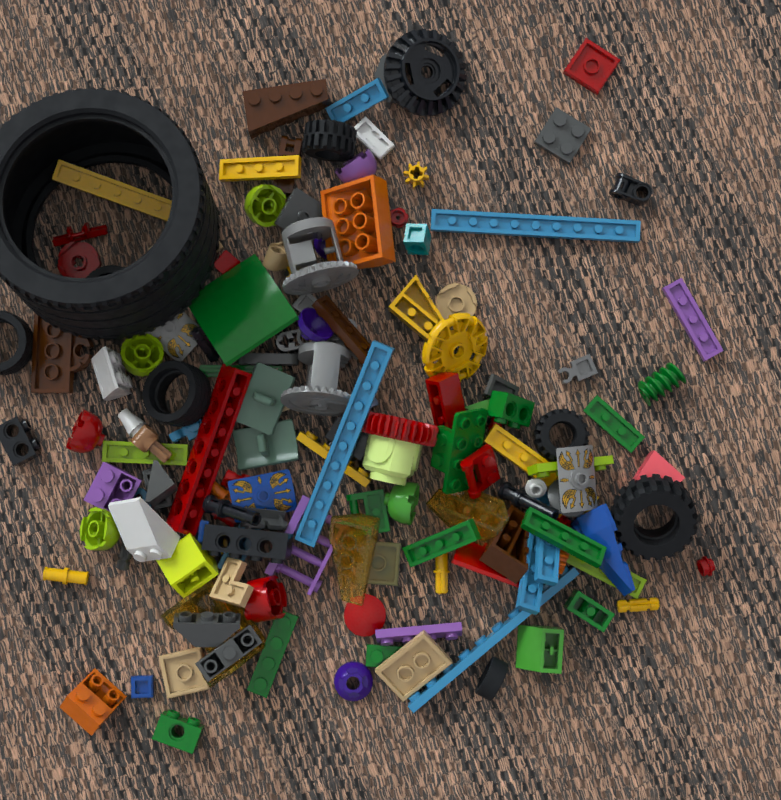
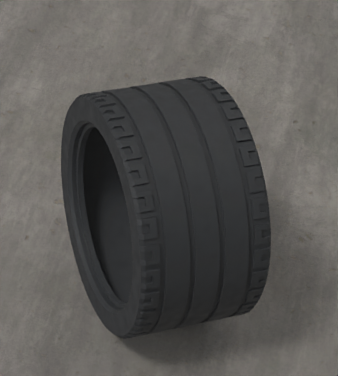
(88, 131)

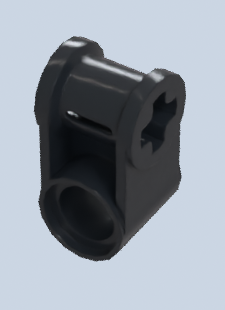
(629, 189)

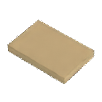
(413, 665)

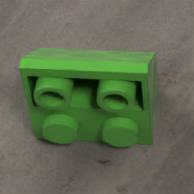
(540, 648)

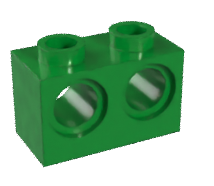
(510, 409)

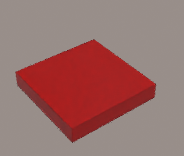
(591, 66)

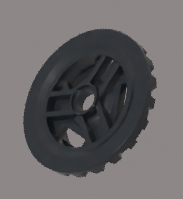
(419, 96)

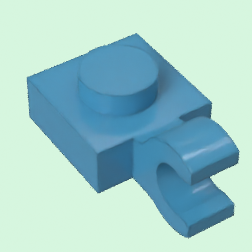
(189, 431)

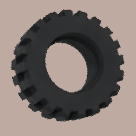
(659, 541)

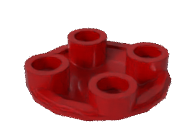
(366, 618)

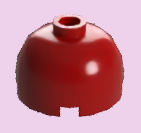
(86, 433)

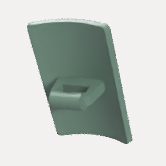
(263, 398)
(260, 450)

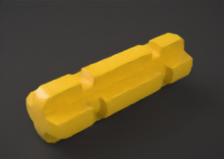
(636, 605)

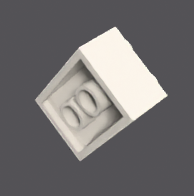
(143, 530)

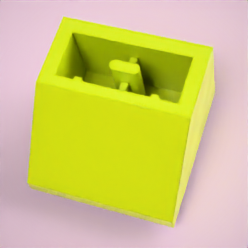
(188, 566)

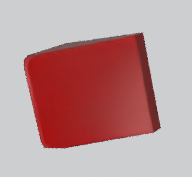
(225, 262)

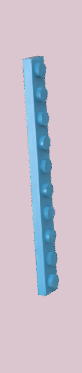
(535, 225)
(344, 443)
(485, 643)

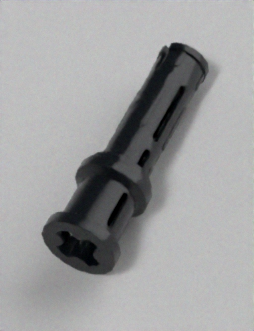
(519, 498)
(224, 508)

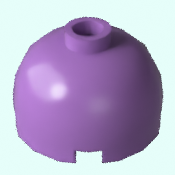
(358, 167)

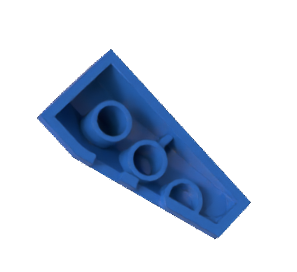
(600, 527)

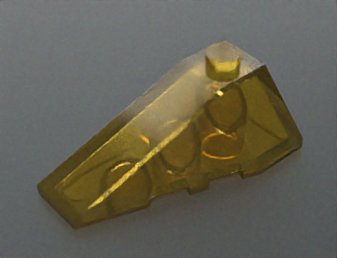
(353, 548)

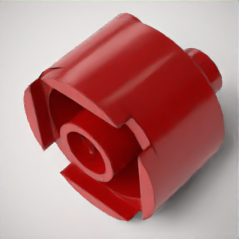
(266, 600)

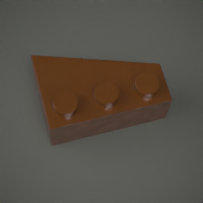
(509, 549)

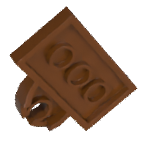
(56, 358)

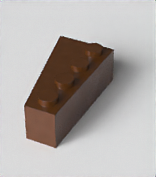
(283, 104)

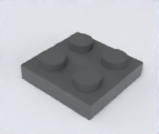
(562, 136)

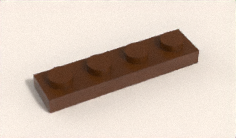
(342, 327)

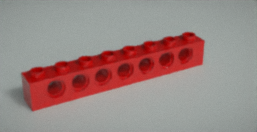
(208, 449)

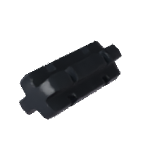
(205, 344)

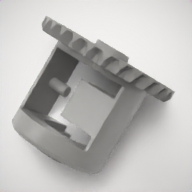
(306, 274)
(321, 392)

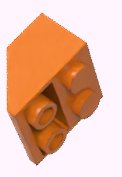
(92, 701)

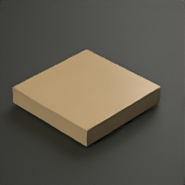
(181, 673)

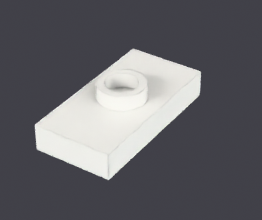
(373, 138)

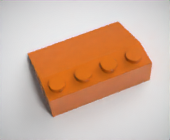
(360, 221)

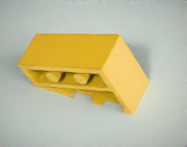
(416, 309)

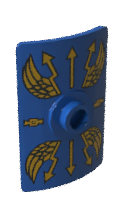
(264, 491)

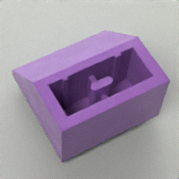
(111, 485)

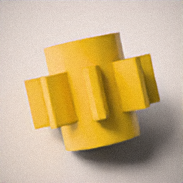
(412, 169)

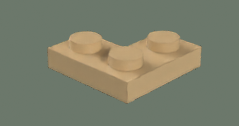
(228, 584)

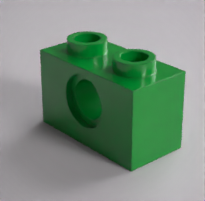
(589, 610)
(166, 734)

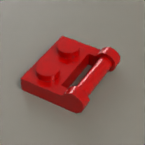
(485, 467)

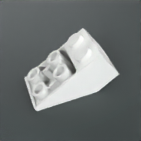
(111, 374)

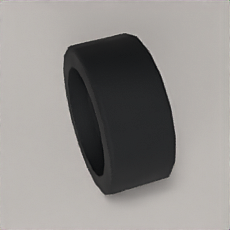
(492, 678)

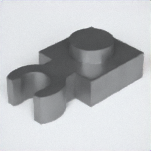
(580, 368)

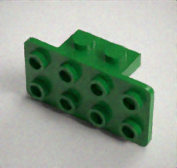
(457, 444)

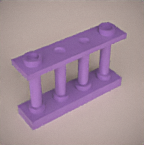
(292, 528)

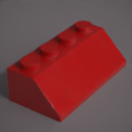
(468, 558)

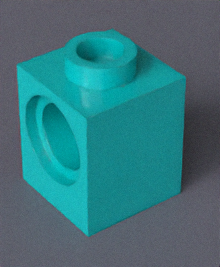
(417, 239)

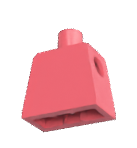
(656, 464)

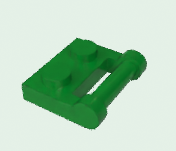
(373, 505)

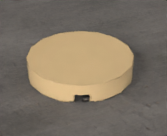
(451, 300)

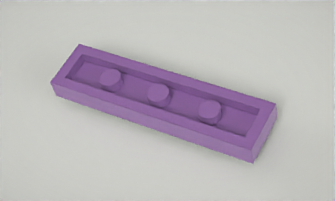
(692, 319)
(449, 631)

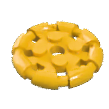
(446, 341)

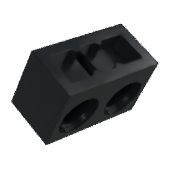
(14, 444)

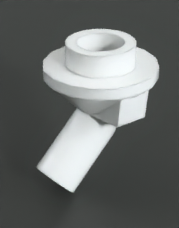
(535, 488)

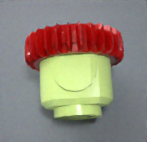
(395, 446)

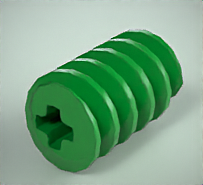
(659, 382)

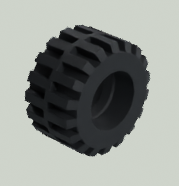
(329, 140)
(554, 417)

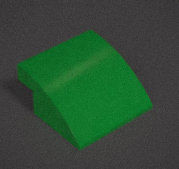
(242, 310)

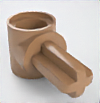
(147, 440)

